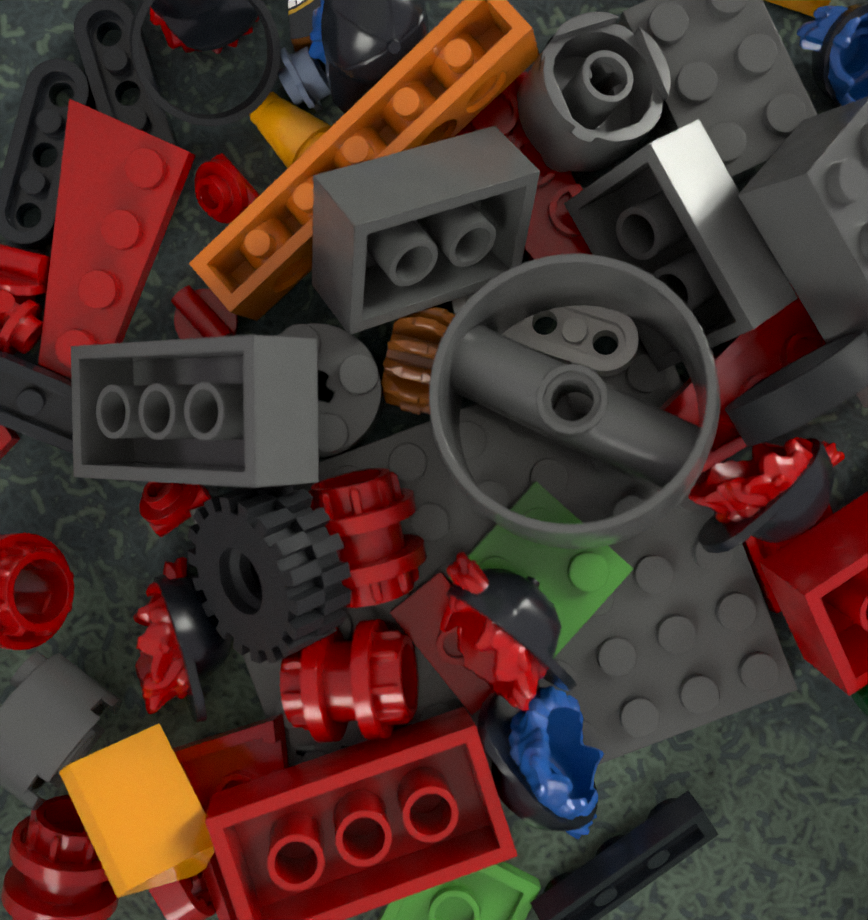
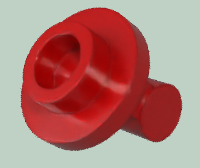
(222, 189)
(23, 273)
(202, 315)
(19, 324)
(170, 504)

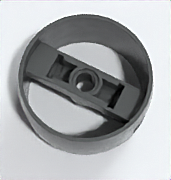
(527, 384)

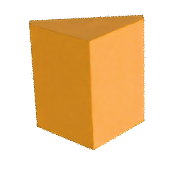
(140, 812)

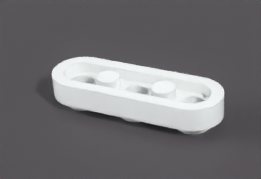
(575, 335)

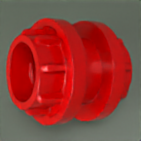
(367, 515)
(33, 590)
(352, 680)
(56, 868)

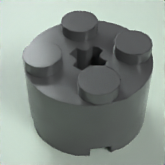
(592, 93)
(352, 379)
(48, 724)

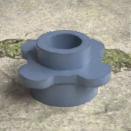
(303, 78)

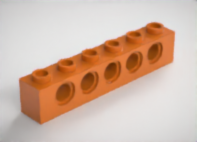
(415, 104)

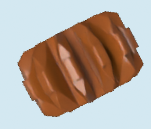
(411, 358)

